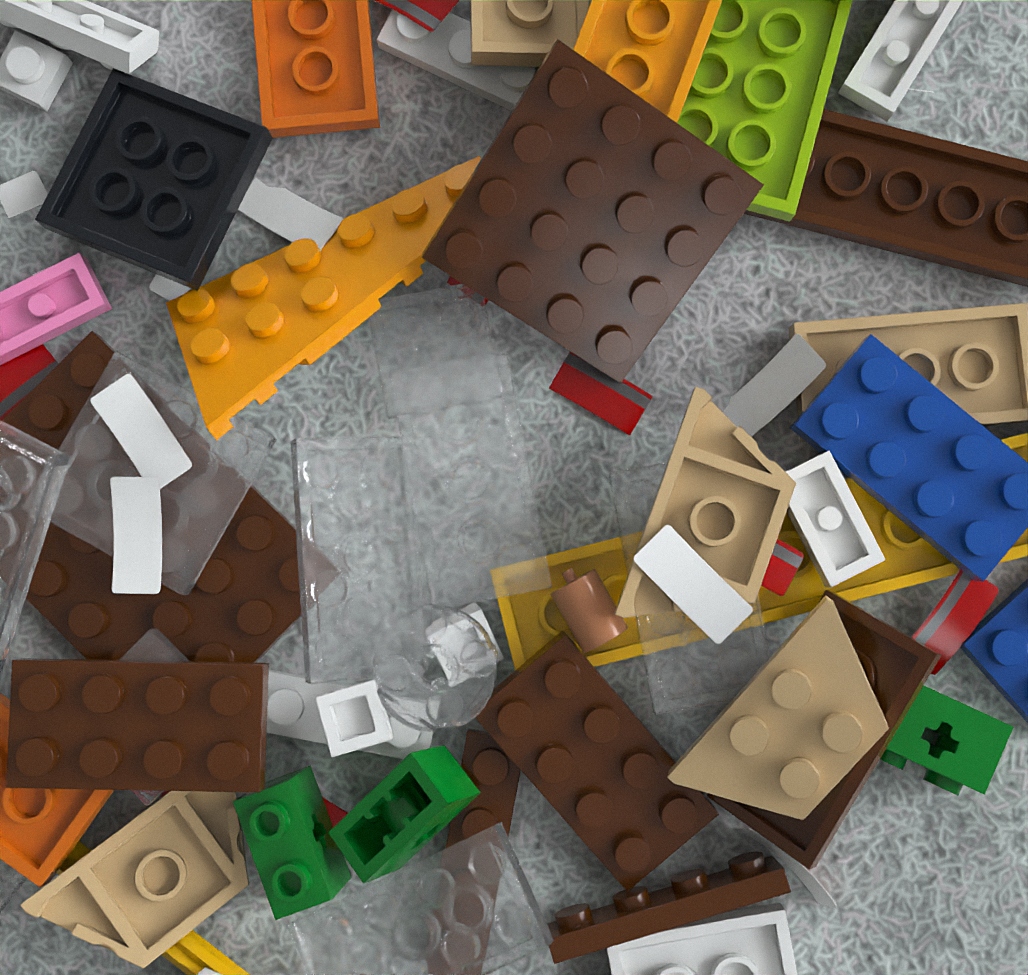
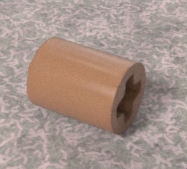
(588, 609)

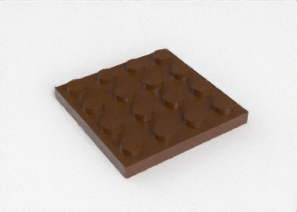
(590, 213)

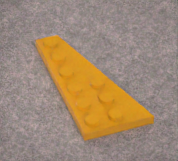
(302, 300)

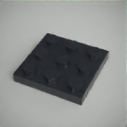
(155, 178)

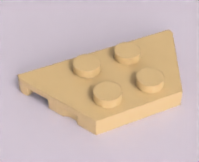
(719, 500)
(791, 725)
(151, 877)

